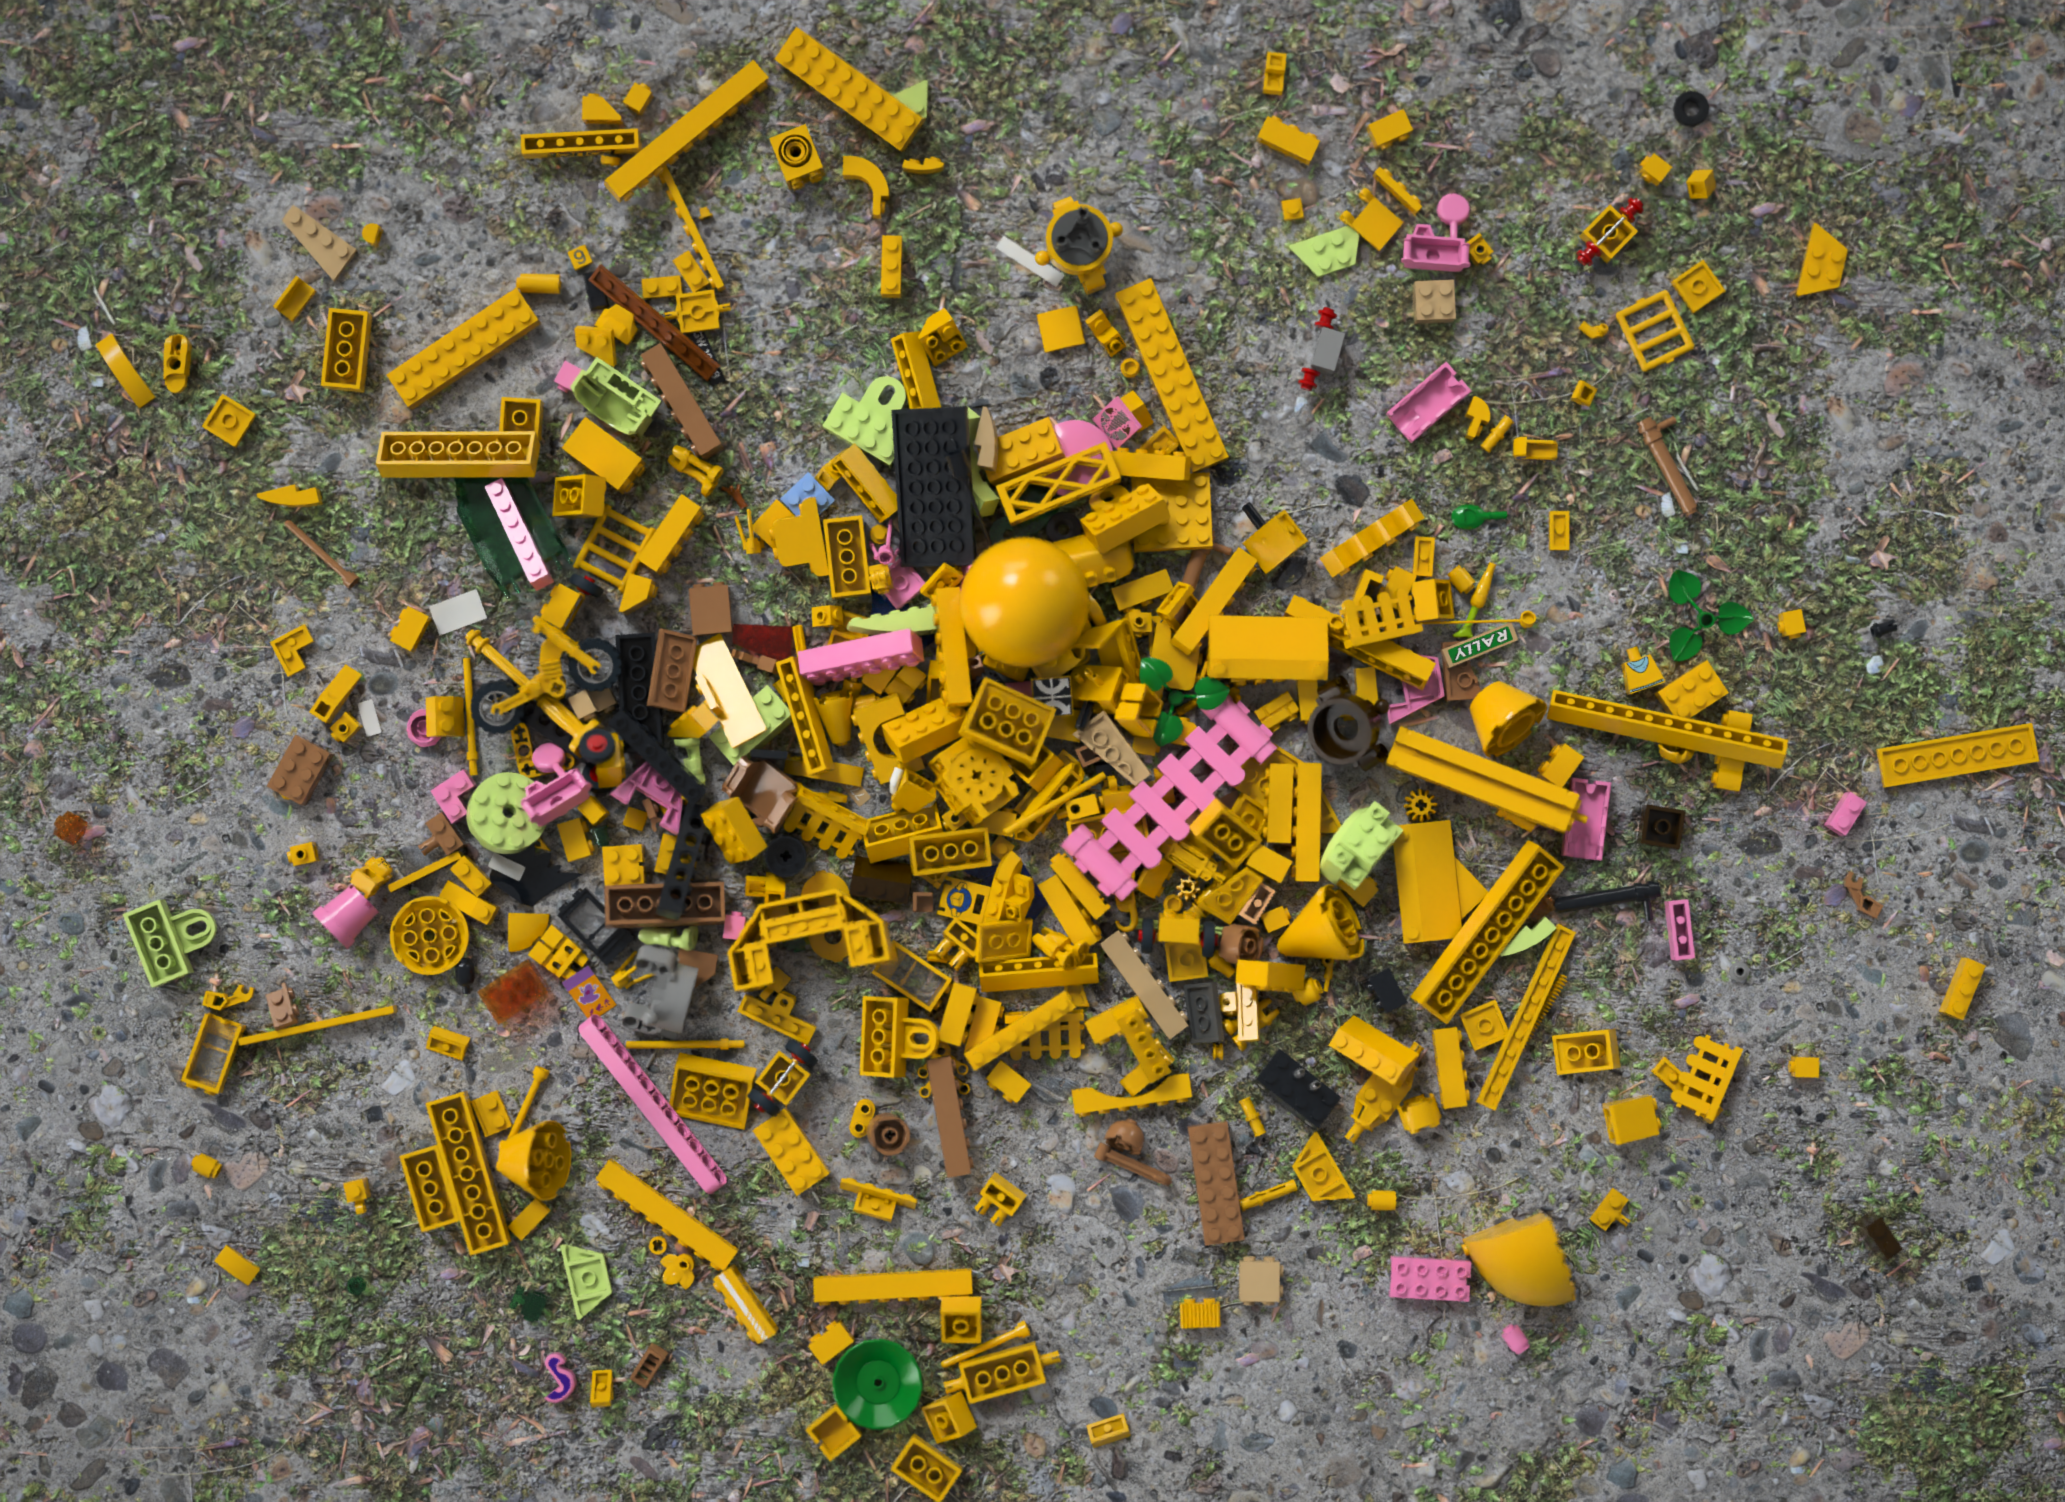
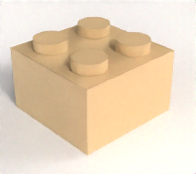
(1434, 301)

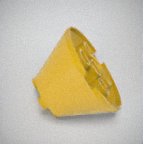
(537, 1159)

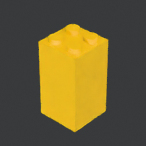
(604, 456)

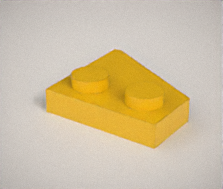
(597, 342)

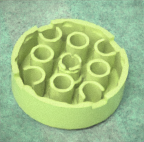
(487, 820)

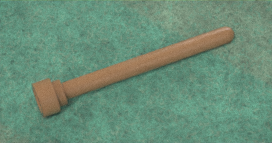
(349, 579)

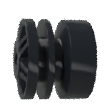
(776, 862)

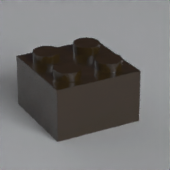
(1661, 827)

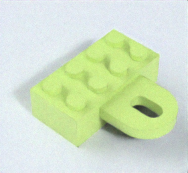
(868, 421)
(775, 716)
(165, 939)

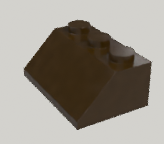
(881, 880)

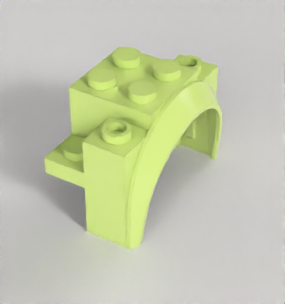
(615, 399)
(1364, 840)

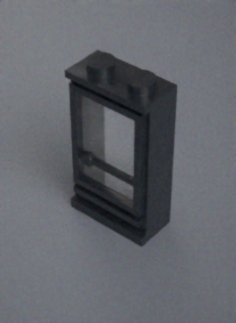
(587, 920)

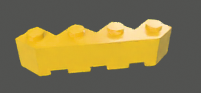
(1371, 538)

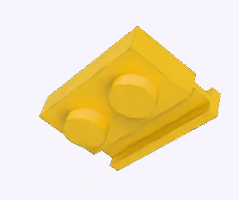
(491, 1113)

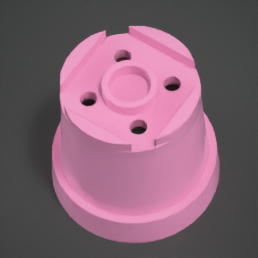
(346, 915)

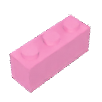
(1679, 929)

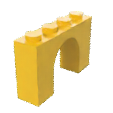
(1307, 692)
(868, 718)

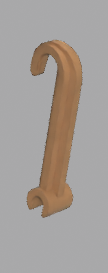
(1105, 1153)

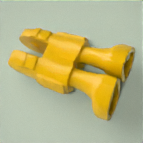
(1059, 948)

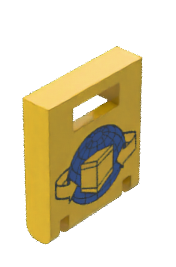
(960, 900)

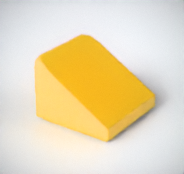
(635, 818)

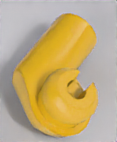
(1594, 332)

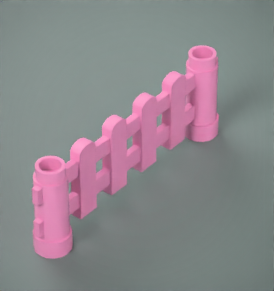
(1093, 854)

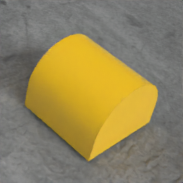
(372, 234)
(1583, 393)

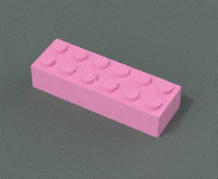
(861, 657)

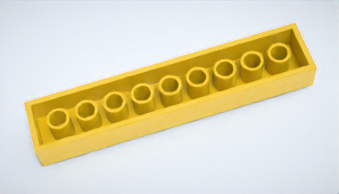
(1171, 375)
(1487, 931)

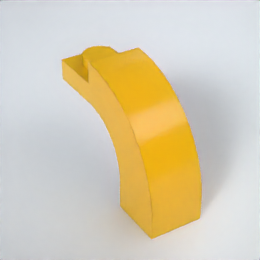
(866, 171)

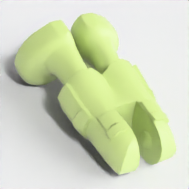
(694, 760)
(669, 937)

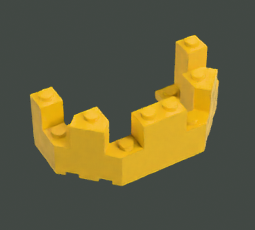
(803, 916)

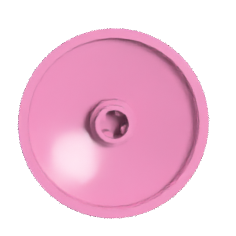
(1074, 438)

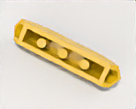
(1060, 783)
(1002, 887)

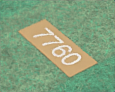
(858, 794)

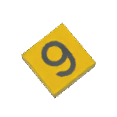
(580, 257)

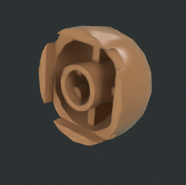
(1126, 1136)

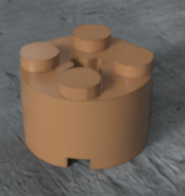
(1240, 943)
(878, 1128)

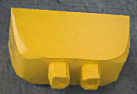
(1096, 566)

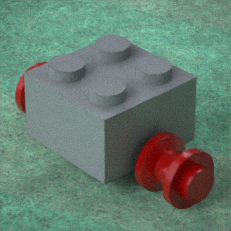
(1326, 352)

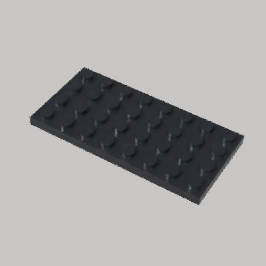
(931, 504)

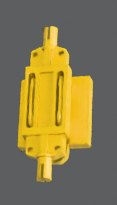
(1191, 857)

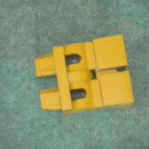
(560, 961)

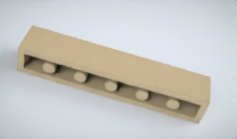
(1143, 984)

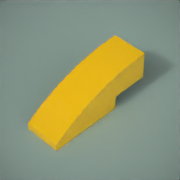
(292, 497)

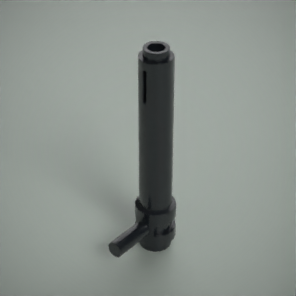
(1637, 892)

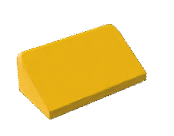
(447, 1043)
(1108, 1430)

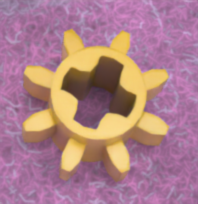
(1188, 883)

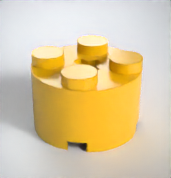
(1419, 1113)

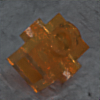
(70, 827)

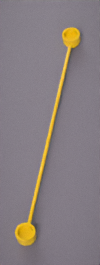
(1526, 620)

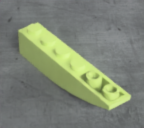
(916, 619)

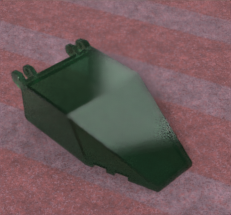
(490, 536)

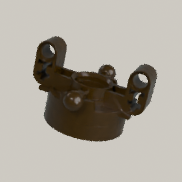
(1325, 735)

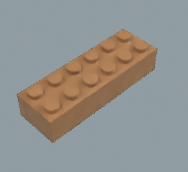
(684, 406)
(636, 906)
(1215, 1182)

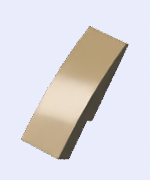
(987, 441)

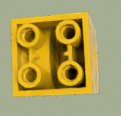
(798, 169)

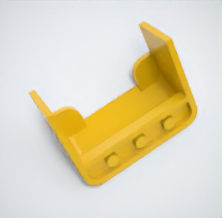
(1115, 648)

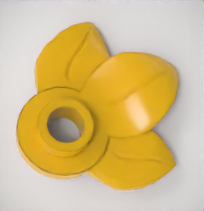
(676, 1272)

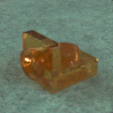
(1542, 908)

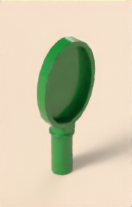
(1472, 516)

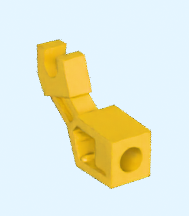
(238, 996)

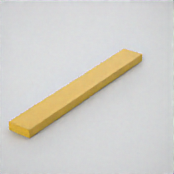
(318, 1025)

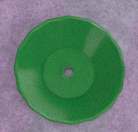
(871, 1404)

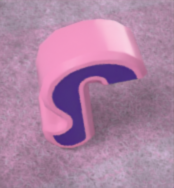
(564, 1377)

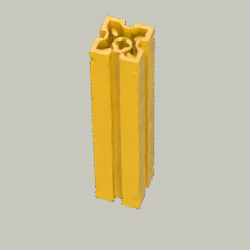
(1485, 781)

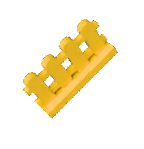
(1371, 626)
(830, 812)
(1055, 1046)
(1710, 1068)

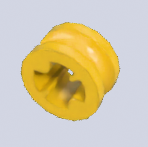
(1217, 1051)
(652, 1245)

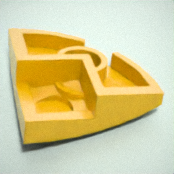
(525, 929)

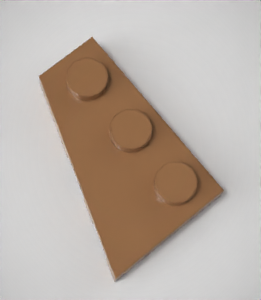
(1459, 680)

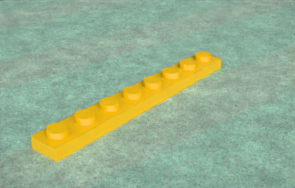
(690, 229)

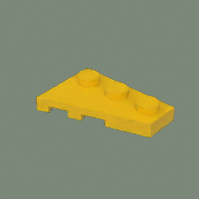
(1232, 895)

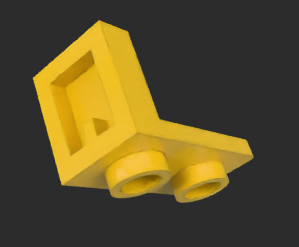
(828, 475)

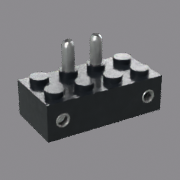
(1296, 1089)

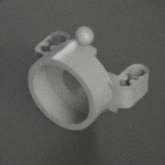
(670, 993)

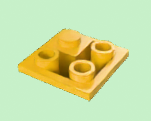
(941, 337)

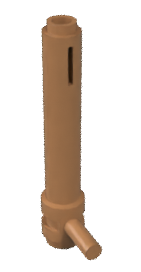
(1653, 438)
(1194, 571)

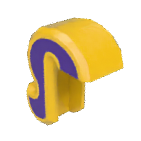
(1534, 449)

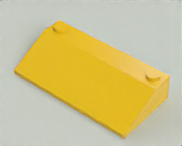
(1267, 647)
(1427, 882)

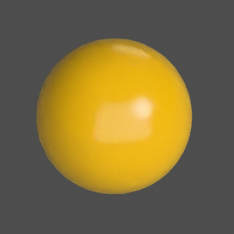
(1024, 602)

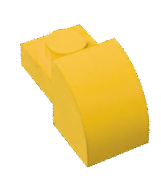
(1479, 413)

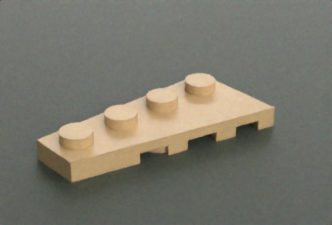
(325, 247)
(1110, 744)

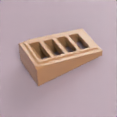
(656, 1355)

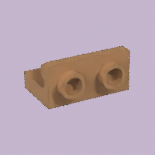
(282, 1007)

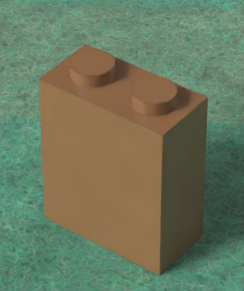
(710, 609)

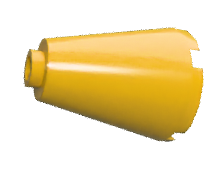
(836, 714)

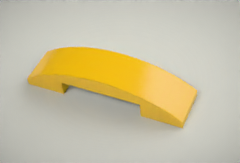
(125, 371)
(842, 774)

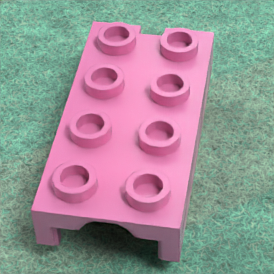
(1428, 402)
(1588, 839)
(1429, 1278)

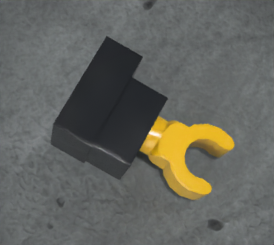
(1106, 768)

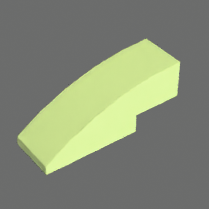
(1528, 937)

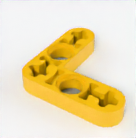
(523, 760)

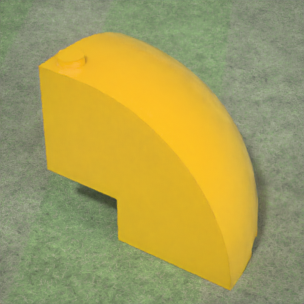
(1522, 1261)

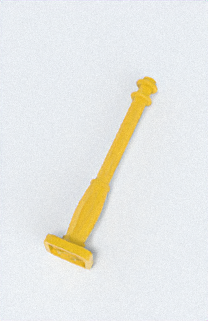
(551, 706)

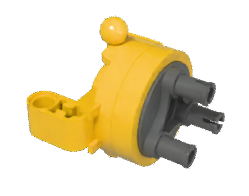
(1079, 242)

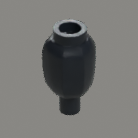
(465, 974)

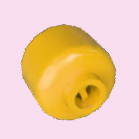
(1311, 992)

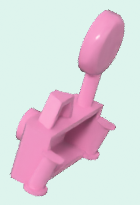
(1437, 252)
(558, 797)

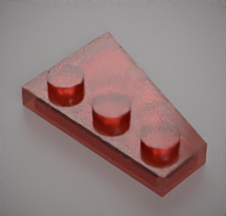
(764, 639)

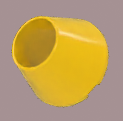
(1504, 717)

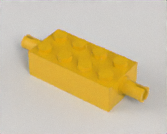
(1002, 1372)

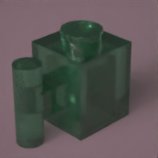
(533, 1304)

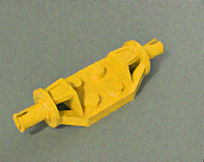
(1379, 1101)

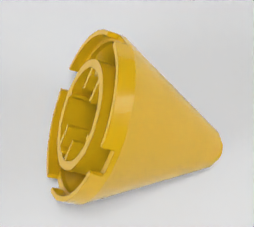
(1324, 929)

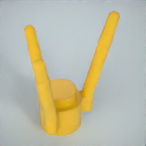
(753, 545)
(622, 977)

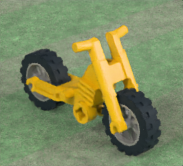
(551, 672)

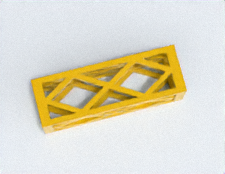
(1080, 490)

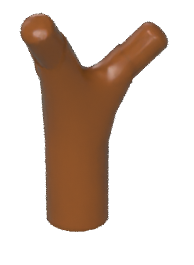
(736, 494)

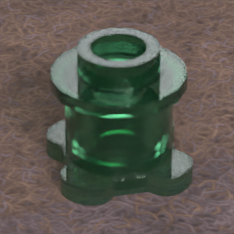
(601, 836)

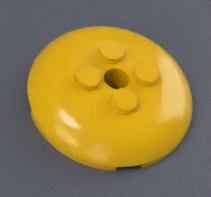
(410, 940)

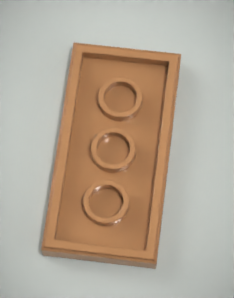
(672, 671)

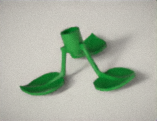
(1682, 641)
(1209, 695)

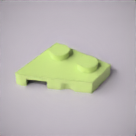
(915, 97)

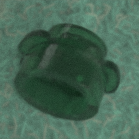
(351, 1285)

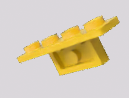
(876, 1201)

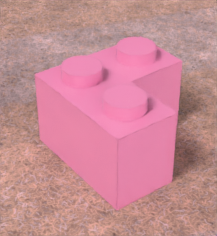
(450, 795)

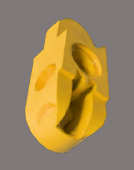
(176, 379)

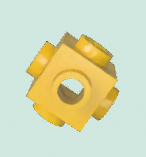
(1140, 622)

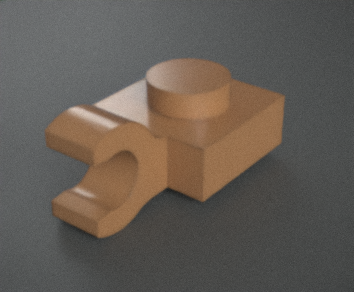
(652, 809)

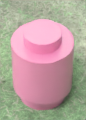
(1515, 1338)

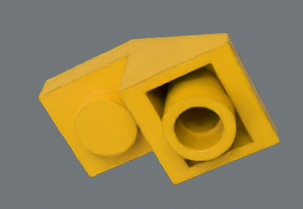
(1105, 333)
(1019, 903)

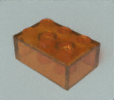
(514, 991)

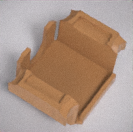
(762, 791)

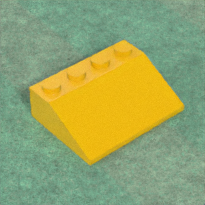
(1007, 721)
(712, 1090)

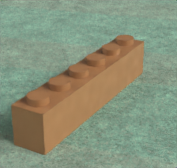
(948, 1116)

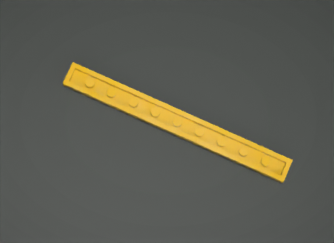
(1525, 1017)

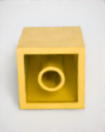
(1631, 1119)

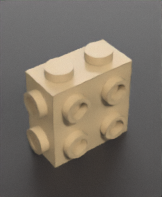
(1260, 1280)

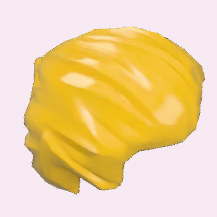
(1675, 754)

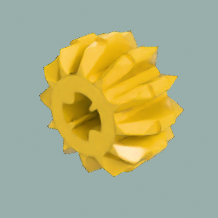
(1415, 810)

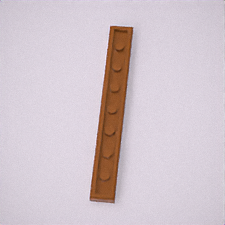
(654, 322)

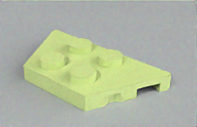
(1328, 251)
(586, 1277)

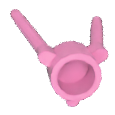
(885, 553)

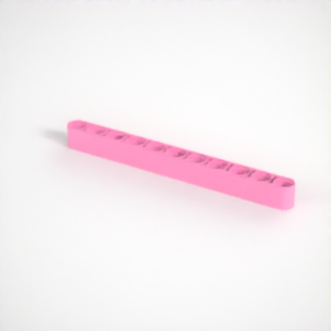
(652, 1104)

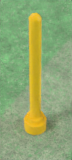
(539, 1076)
(1021, 1331)

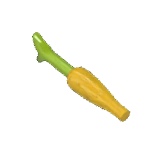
(1477, 601)

